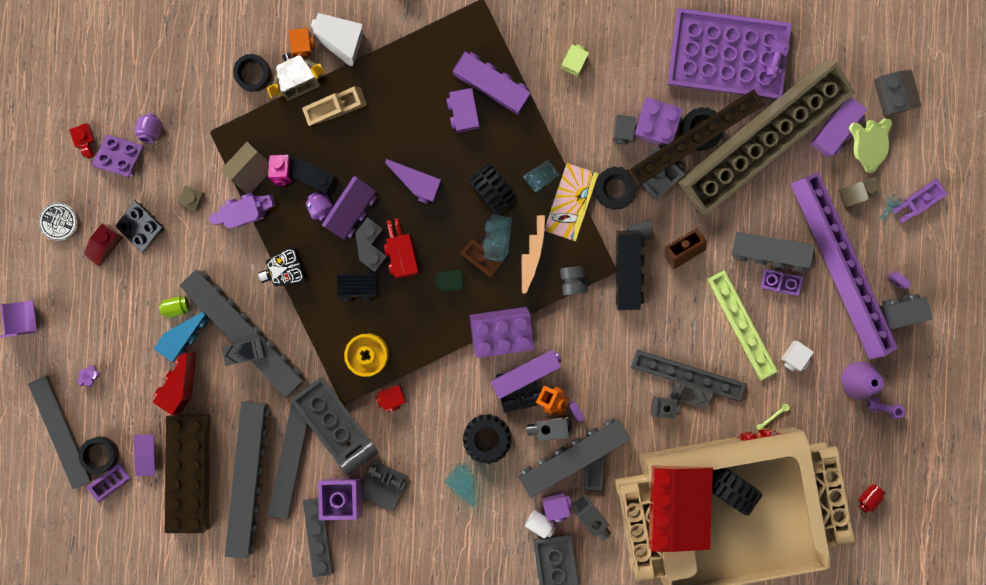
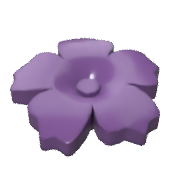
(87, 376)

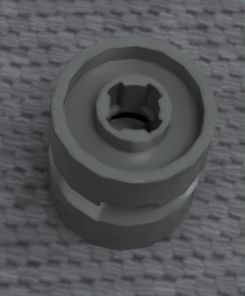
(573, 280)

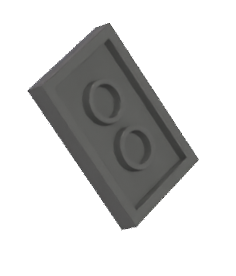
(555, 560)

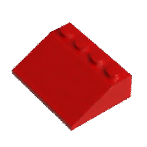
(680, 508)

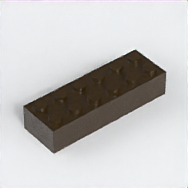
(187, 473)

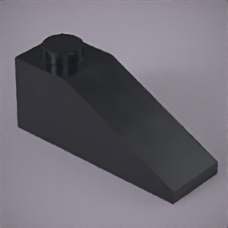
(311, 175)

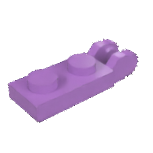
(921, 199)

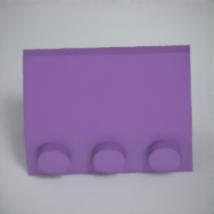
(350, 208)

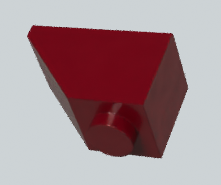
(102, 243)

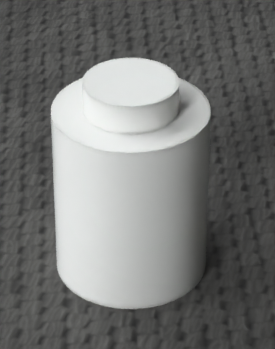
(539, 525)

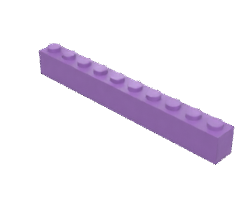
(844, 266)

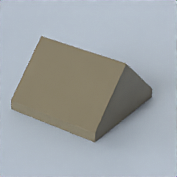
(247, 168)

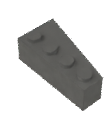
(773, 250)

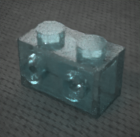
(497, 237)

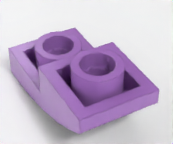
(781, 282)
(144, 455)

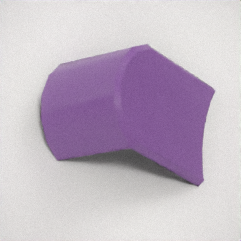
(18, 318)

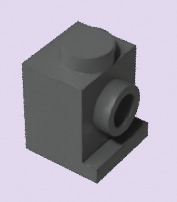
(658, 404)

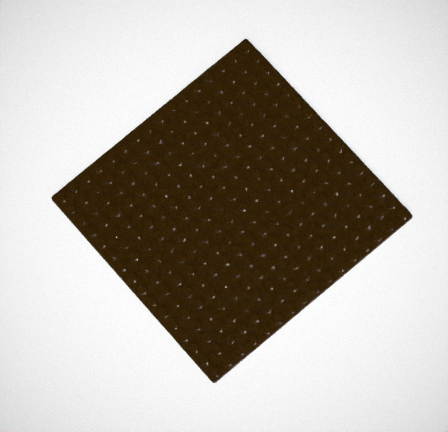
(411, 125)

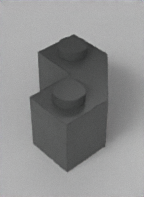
(366, 238)

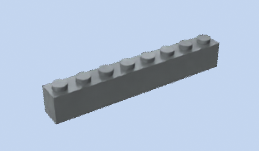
(239, 329)
(246, 479)

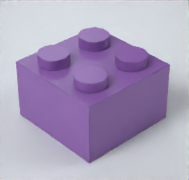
(657, 122)
(340, 499)

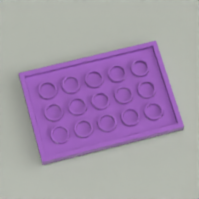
(726, 53)

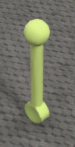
(785, 407)

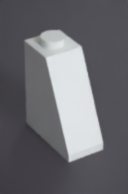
(338, 36)

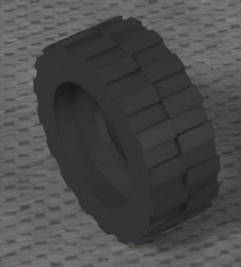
(695, 115)
(601, 192)

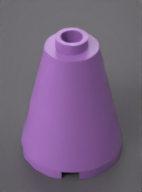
(861, 380)

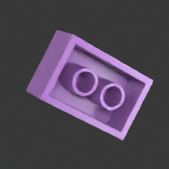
(501, 332)

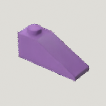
(419, 183)

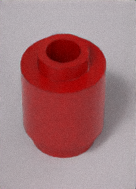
(871, 498)

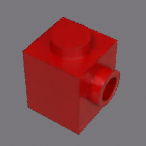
(391, 398)

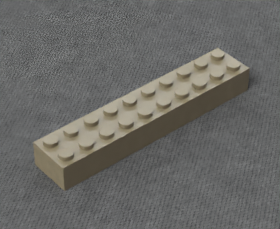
(766, 136)

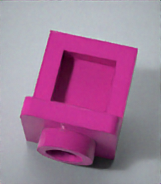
(279, 169)

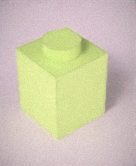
(575, 59)

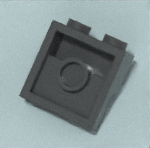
(666, 179)

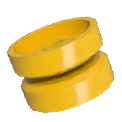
(358, 362)

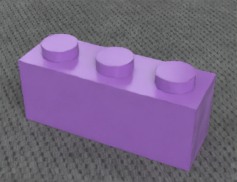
(836, 128)

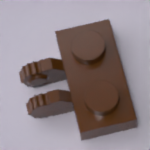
(475, 254)

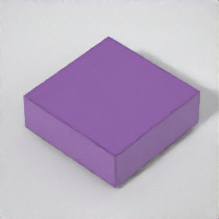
(898, 280)
(576, 411)

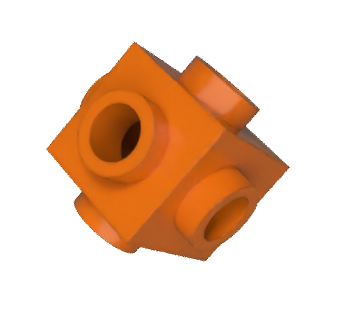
(553, 400)

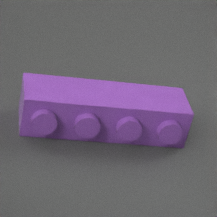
(492, 83)

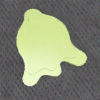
(871, 143)

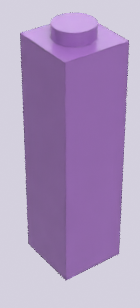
(526, 373)

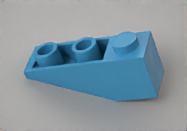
(177, 339)

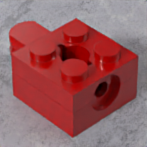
(401, 252)

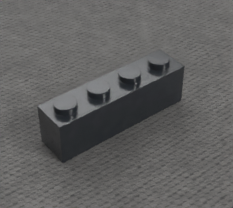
(629, 270)

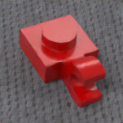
(82, 138)

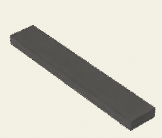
(674, 370)
(59, 431)
(288, 465)

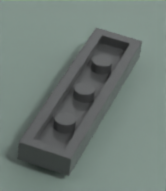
(317, 539)

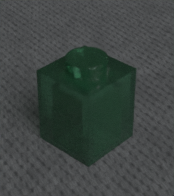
(449, 280)

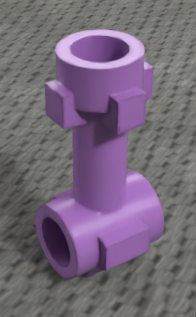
(778, 48)
(896, 411)

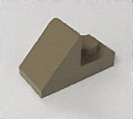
(860, 191)

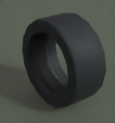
(240, 63)
(84, 460)

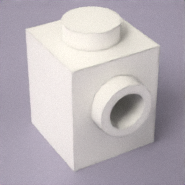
(797, 356)

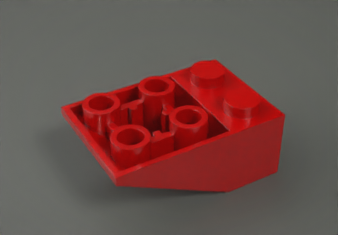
(178, 386)

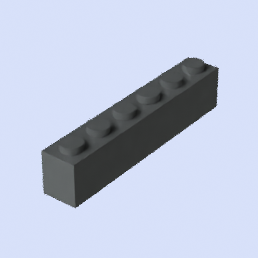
(573, 458)

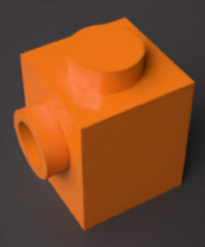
(301, 42)

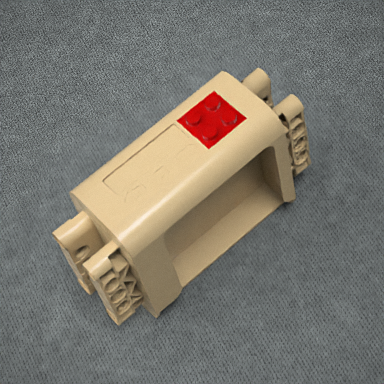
(779, 538)

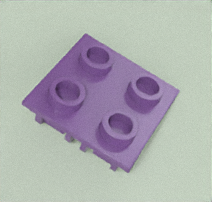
(117, 156)

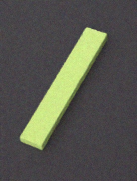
(742, 325)

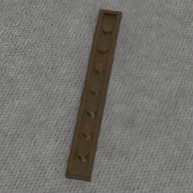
(695, 138)

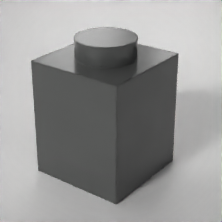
(624, 129)

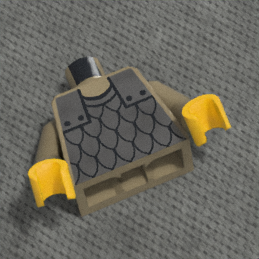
(295, 77)

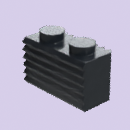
(357, 285)

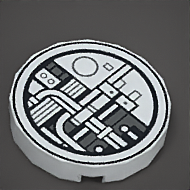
(58, 221)

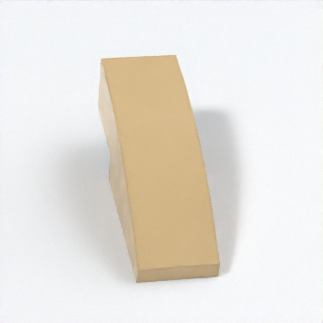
(334, 106)

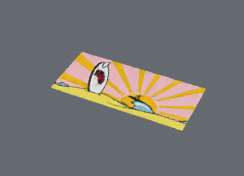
(571, 202)

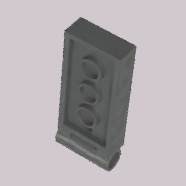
(334, 426)

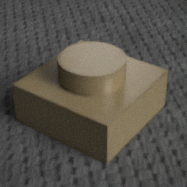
(190, 197)

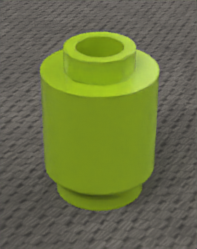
(174, 306)

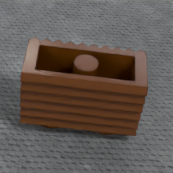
(685, 248)

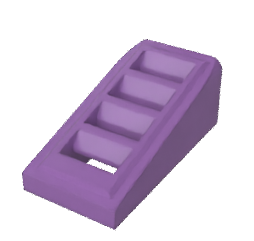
(92, 487)

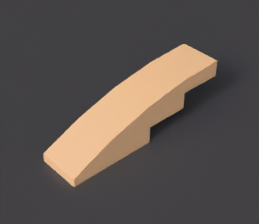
(531, 260)

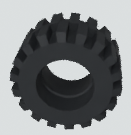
(493, 189)
(480, 454)
(735, 491)

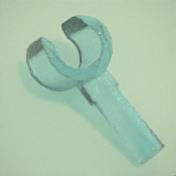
(890, 204)

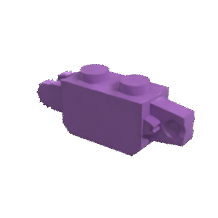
(243, 211)

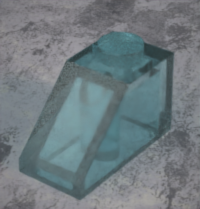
(462, 483)

